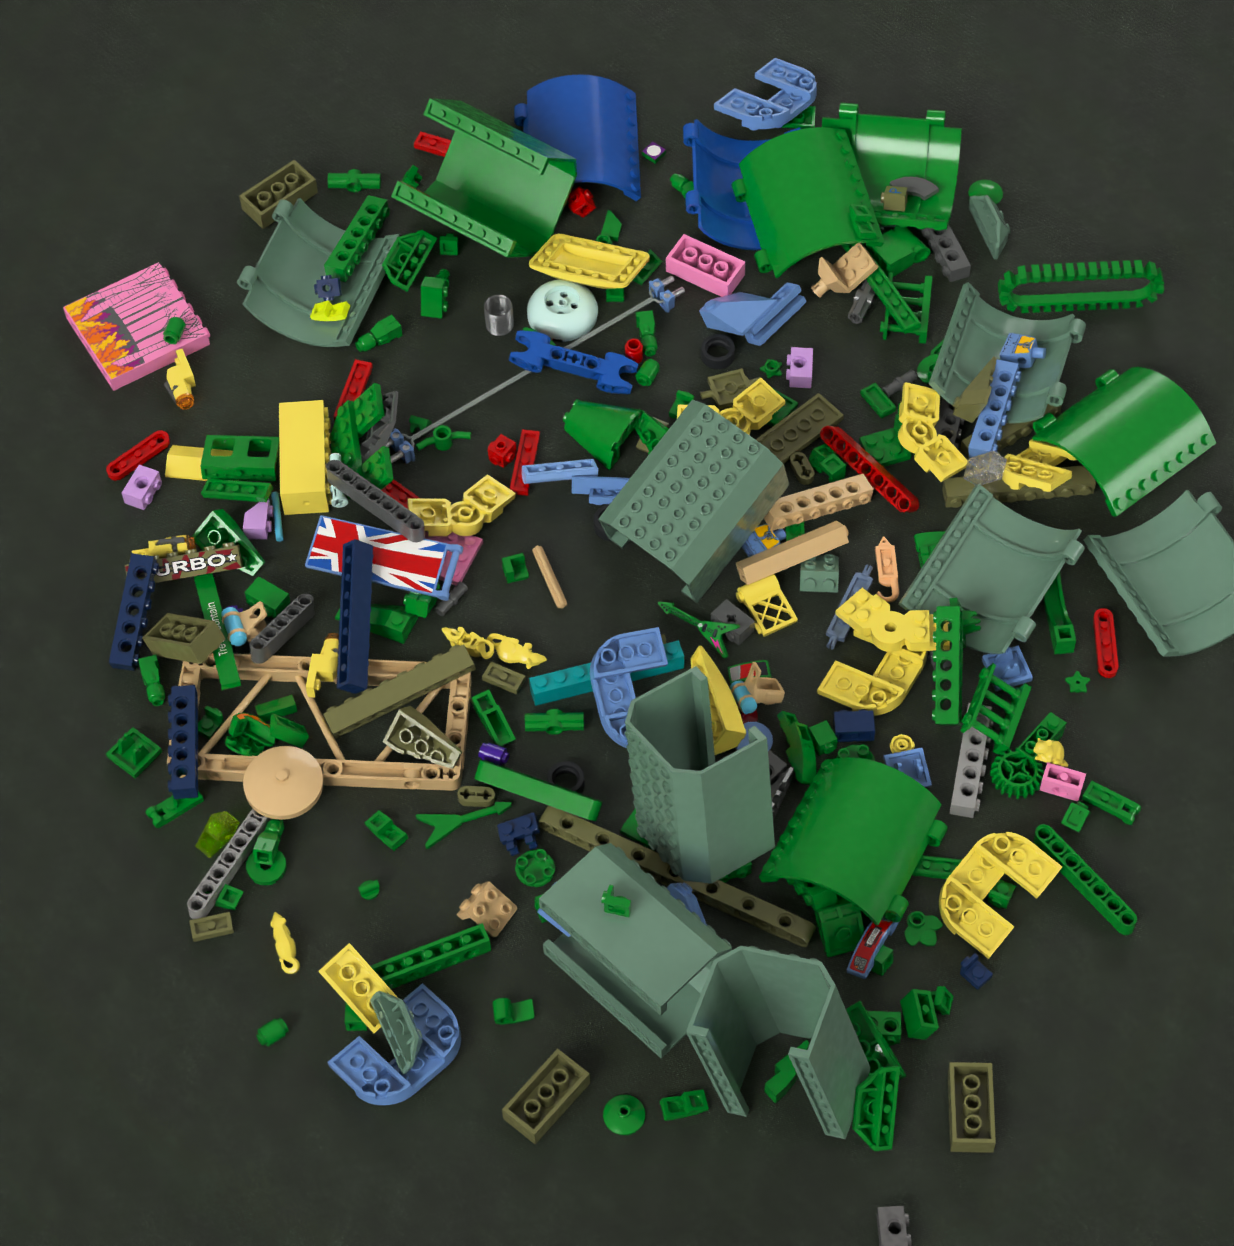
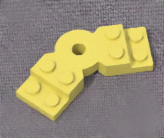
(751, 407)
(917, 434)
(465, 518)
(873, 617)

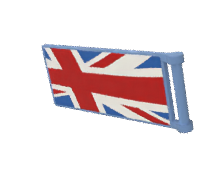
(395, 558)

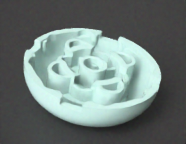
(553, 314)

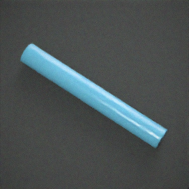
(277, 516)

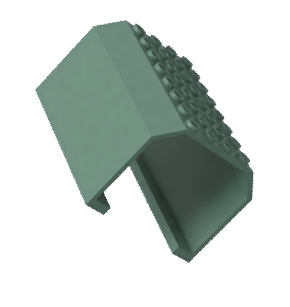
(697, 497)
(687, 807)
(636, 966)
(768, 993)

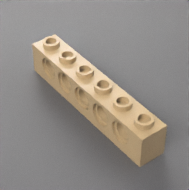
(819, 502)

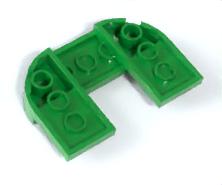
(353, 422)

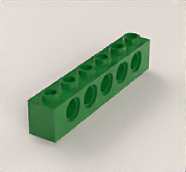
(357, 238)
(955, 655)
(433, 956)

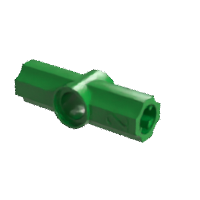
(354, 180)
(554, 721)

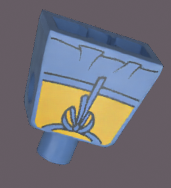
(1021, 350)
(762, 539)

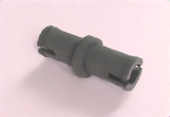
(898, 383)
(455, 594)

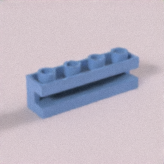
(788, 304)

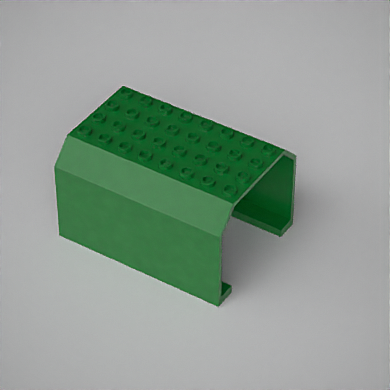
(494, 182)

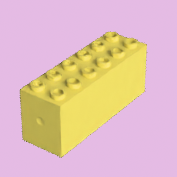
(304, 457)

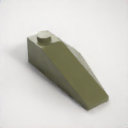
(417, 736)

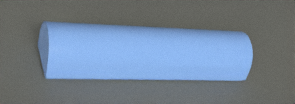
(558, 471)

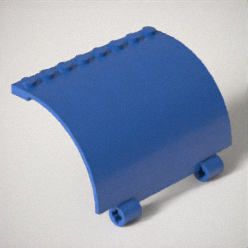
(590, 122)
(713, 199)

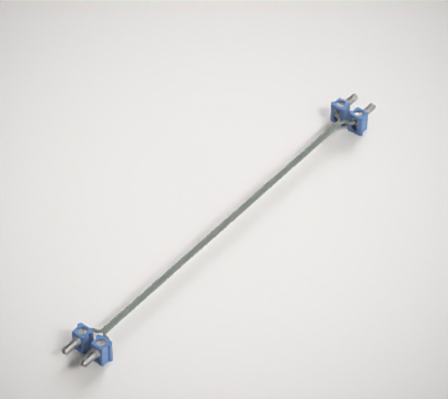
(656, 291)

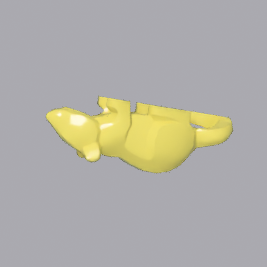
(474, 643)
(512, 652)
(1050, 752)
(284, 944)

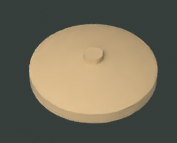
(283, 782)

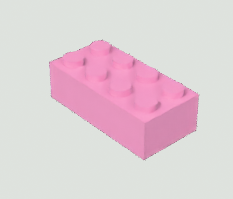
(705, 266)

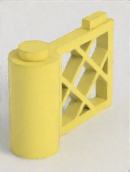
(758, 593)

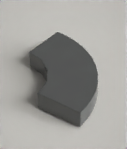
(916, 186)

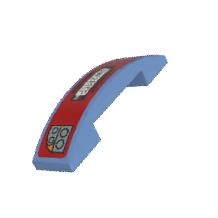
(869, 946)

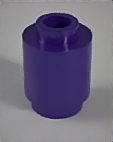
(493, 753)

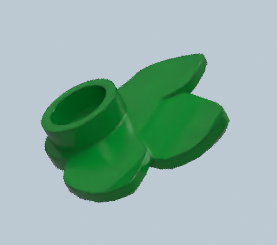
(924, 931)

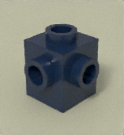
(334, 288)

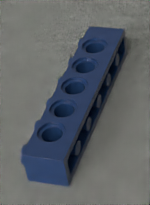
(137, 565)
(185, 697)

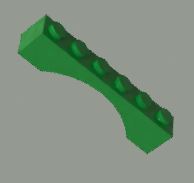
(1059, 623)

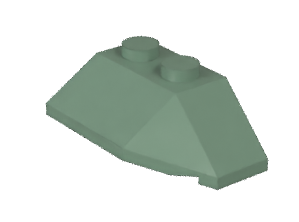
(990, 223)
(398, 1028)

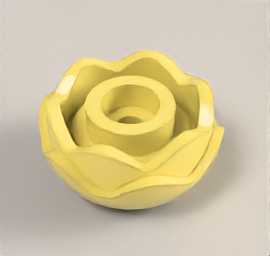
(901, 740)

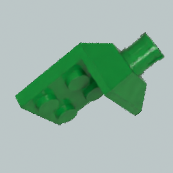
(885, 445)

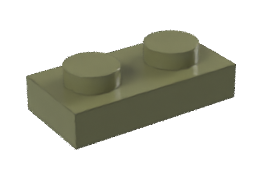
(503, 678)
(211, 926)

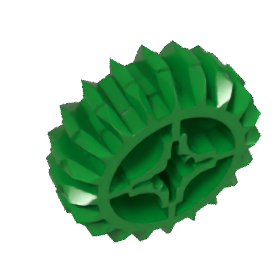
(1021, 782)

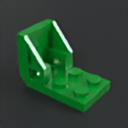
(839, 927)

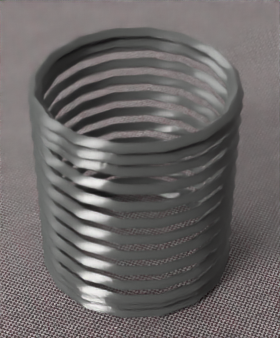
(507, 314)

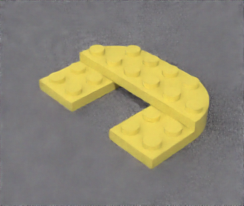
(1037, 467)
(877, 692)
(979, 871)

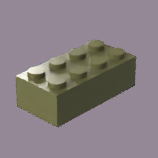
(285, 184)
(184, 638)
(546, 1096)
(971, 1107)

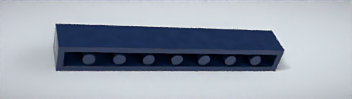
(355, 616)

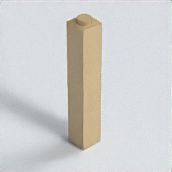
(792, 552)

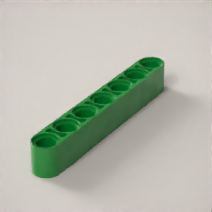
(538, 790)
(1086, 888)

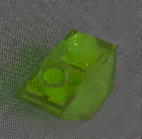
(217, 833)

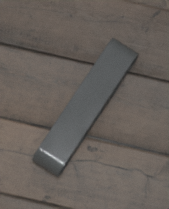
(282, 628)

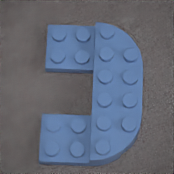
(797, 94)
(611, 675)
(383, 1082)

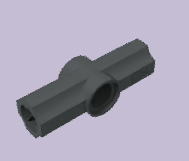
(862, 302)

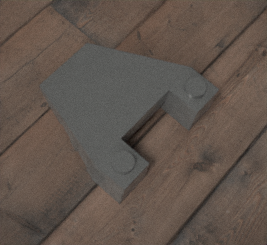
(379, 434)

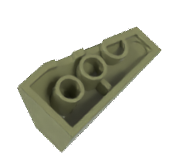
(976, 395)

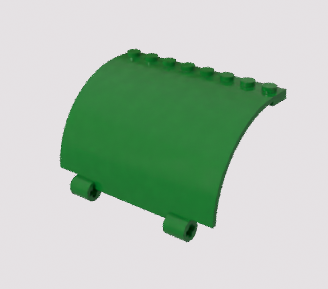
(901, 148)
(802, 196)
(1130, 433)
(859, 835)

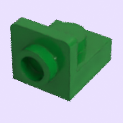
(682, 398)
(819, 454)
(210, 722)
(1076, 816)
(1001, 894)
(615, 905)

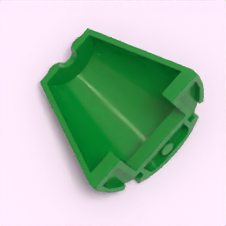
(601, 428)

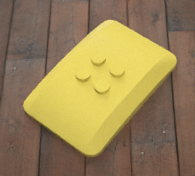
(588, 262)

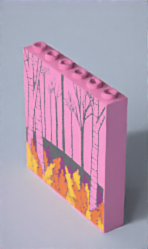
(127, 322)

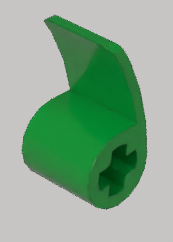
(510, 1013)

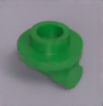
(369, 889)

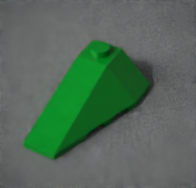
(222, 529)

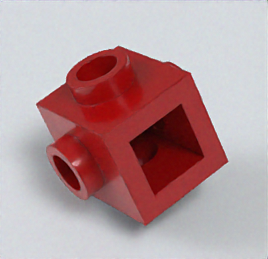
(581, 202)
(502, 451)

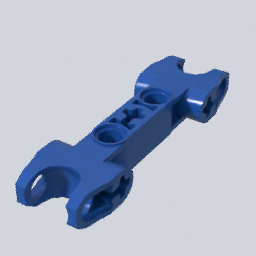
(541, 354)

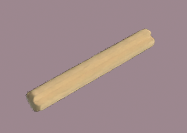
(549, 577)

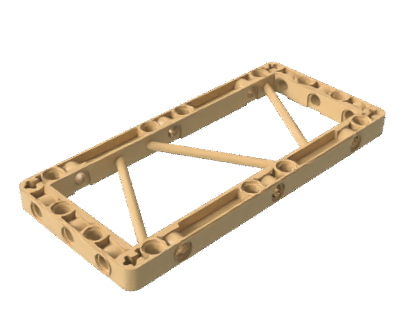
(349, 772)

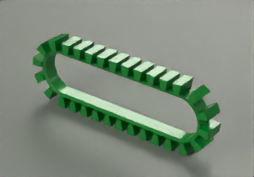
(1138, 271)

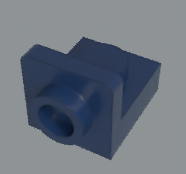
(974, 971)

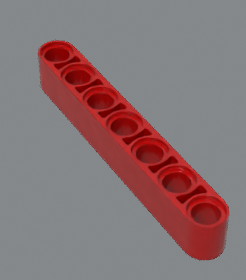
(877, 470)

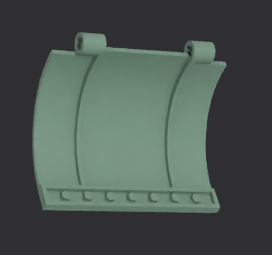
(293, 260)
(980, 333)
(994, 567)
(1175, 574)

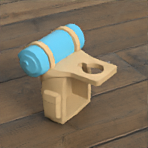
(243, 625)
(756, 691)

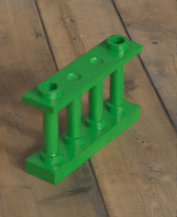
(923, 302)
(1013, 710)

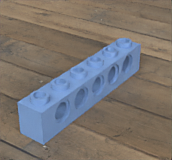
(994, 413)

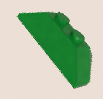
(407, 258)
(877, 1108)

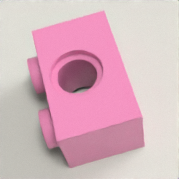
(1062, 782)

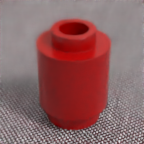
(634, 350)

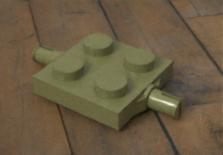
(726, 387)

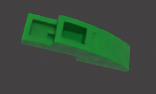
(802, 750)

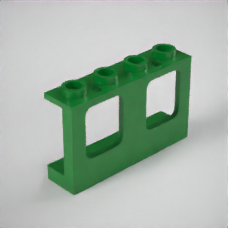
(239, 464)

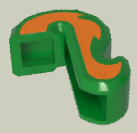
(252, 727)

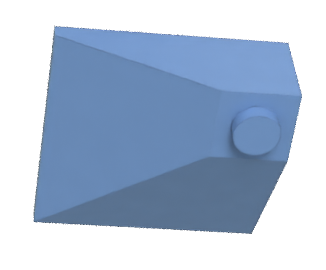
(736, 312)

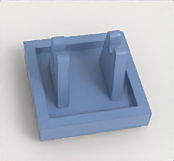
(1009, 667)
(911, 763)

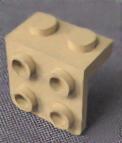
(488, 907)

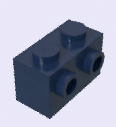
(854, 725)

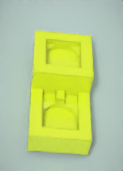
(327, 312)

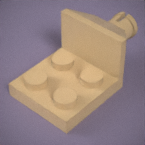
(846, 272)

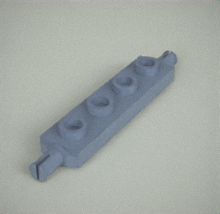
(838, 628)

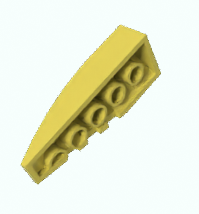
(725, 715)

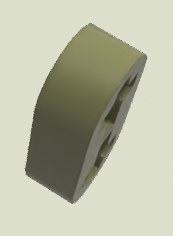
(798, 469)
(476, 796)

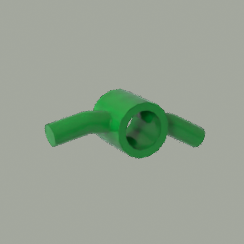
(442, 438)

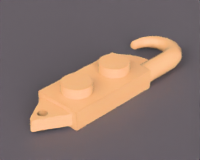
(887, 568)

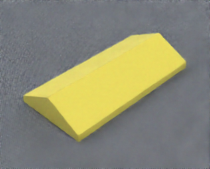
(185, 461)
(355, 983)

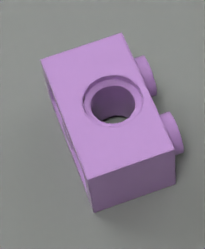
(800, 367)
(141, 487)

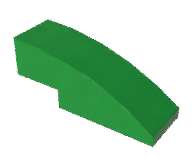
(492, 718)
(784, 1077)

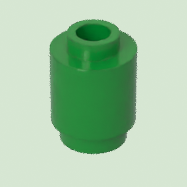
(174, 330)
(647, 372)
(272, 1032)

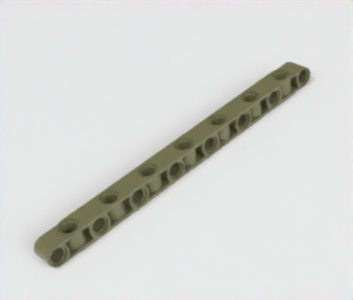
(726, 898)

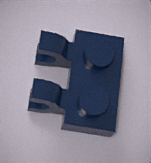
(517, 829)

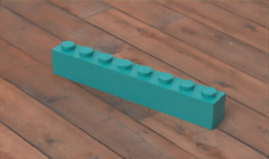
(577, 680)

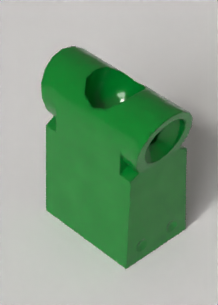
(899, 251)

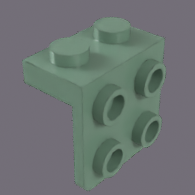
(820, 574)

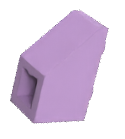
(257, 521)

